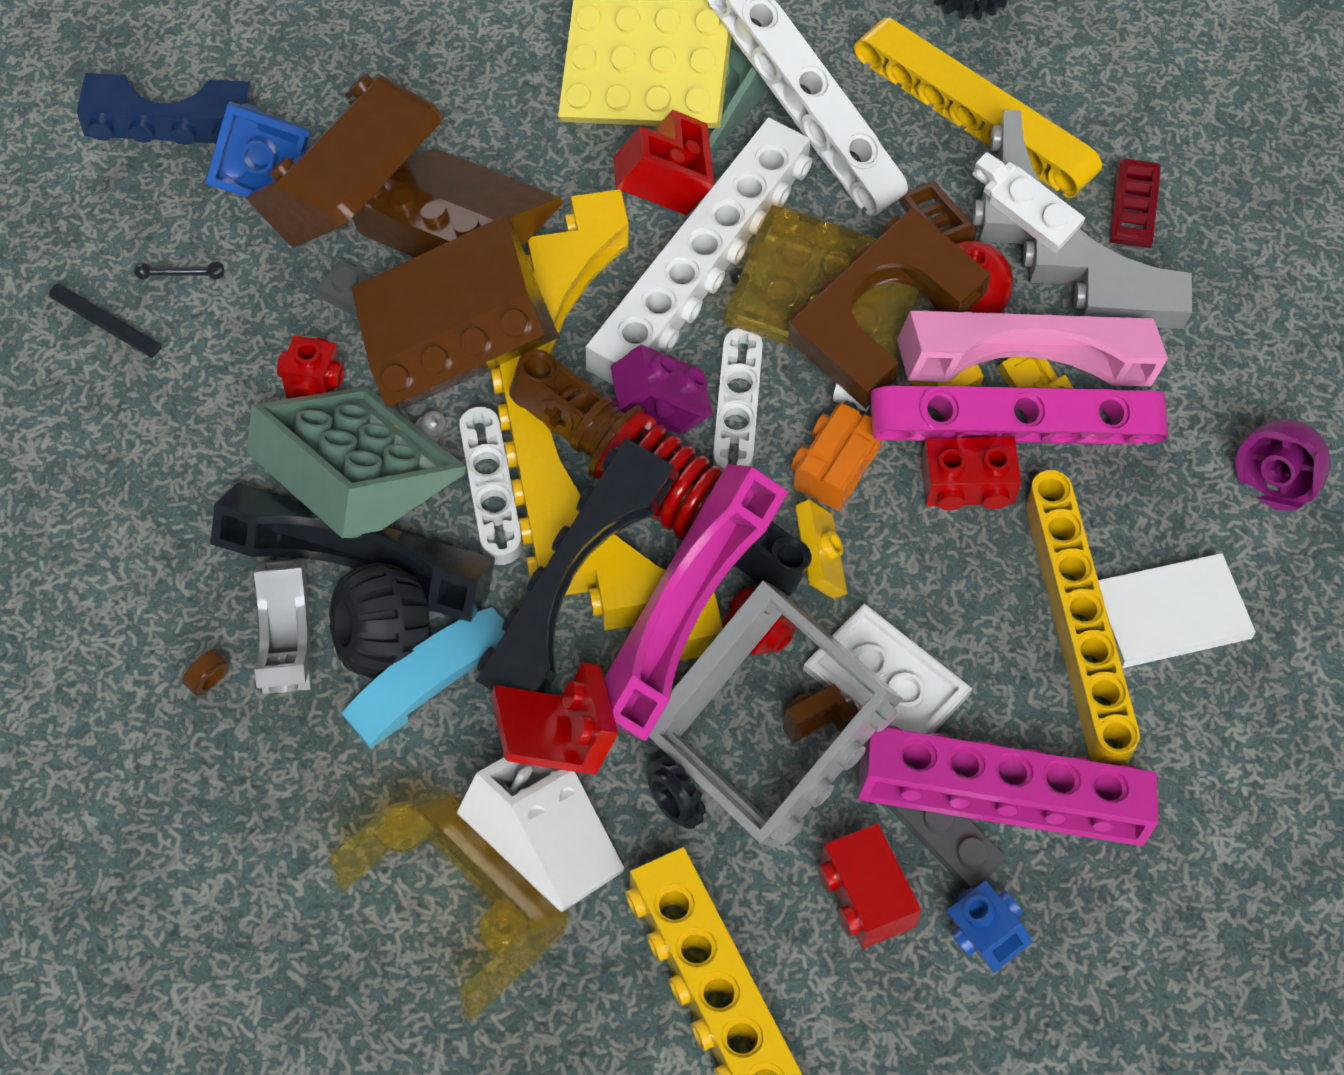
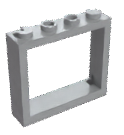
(713, 671)

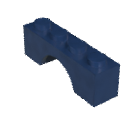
(114, 110)

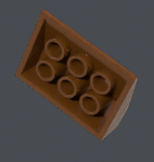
(443, 197)
(451, 314)

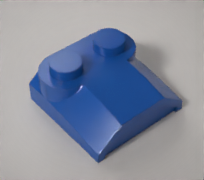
(250, 147)

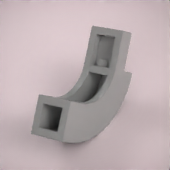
(283, 627)

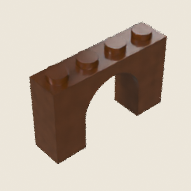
(906, 253)

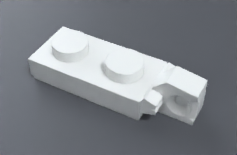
(1028, 202)

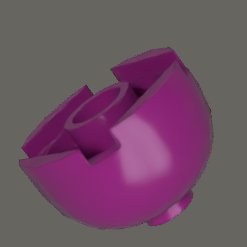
(1287, 457)

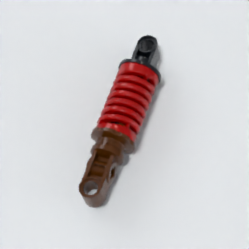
(596, 425)

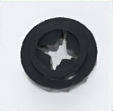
(675, 792)

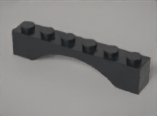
(626, 493)
(275, 525)

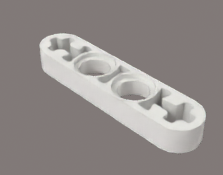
(736, 403)
(488, 485)

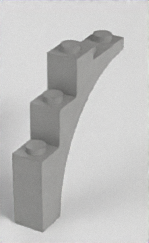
(1102, 278)

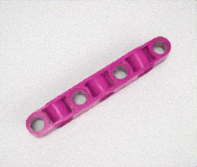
(1051, 414)

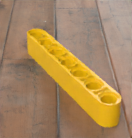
(975, 103)
(1077, 636)

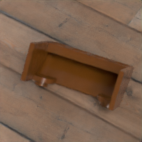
(346, 161)

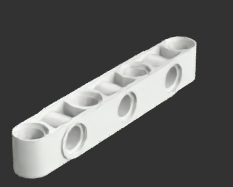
(825, 114)

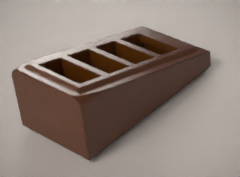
(961, 227)

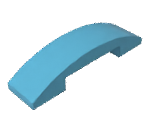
(421, 675)

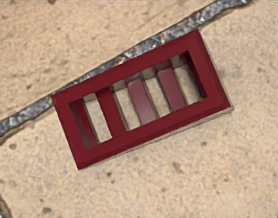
(1140, 179)

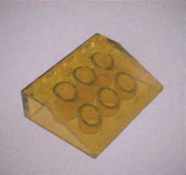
(792, 263)

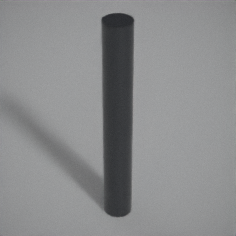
(105, 320)

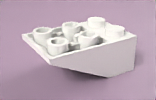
(542, 828)

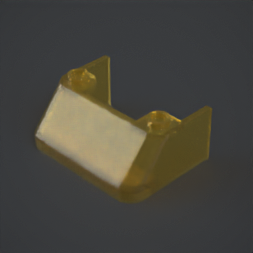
(516, 926)

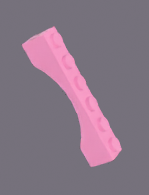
(1111, 348)

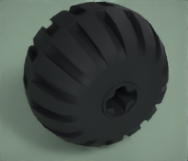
(377, 617)

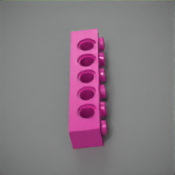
(1124, 815)

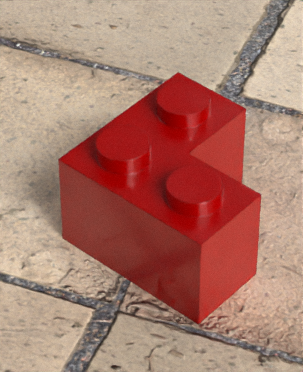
(667, 164)

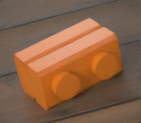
(836, 456)

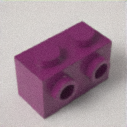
(664, 386)

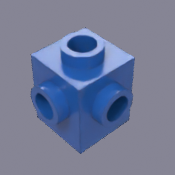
(989, 925)

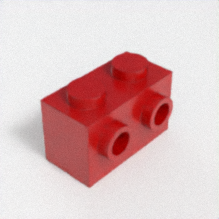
(970, 472)
(868, 886)

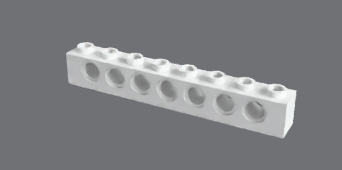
(716, 228)

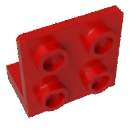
(557, 730)

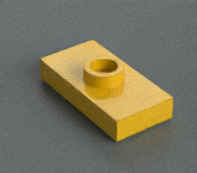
(820, 536)

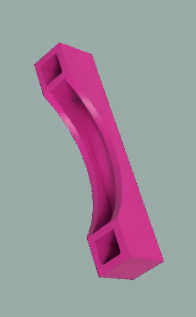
(722, 532)

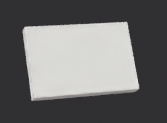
(1175, 610)
(926, 686)

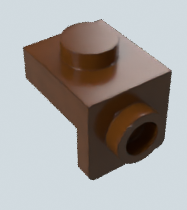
(816, 711)

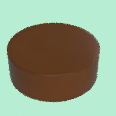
(206, 672)

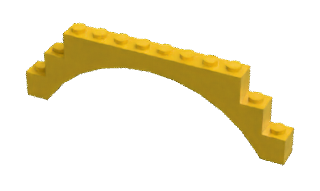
(615, 573)

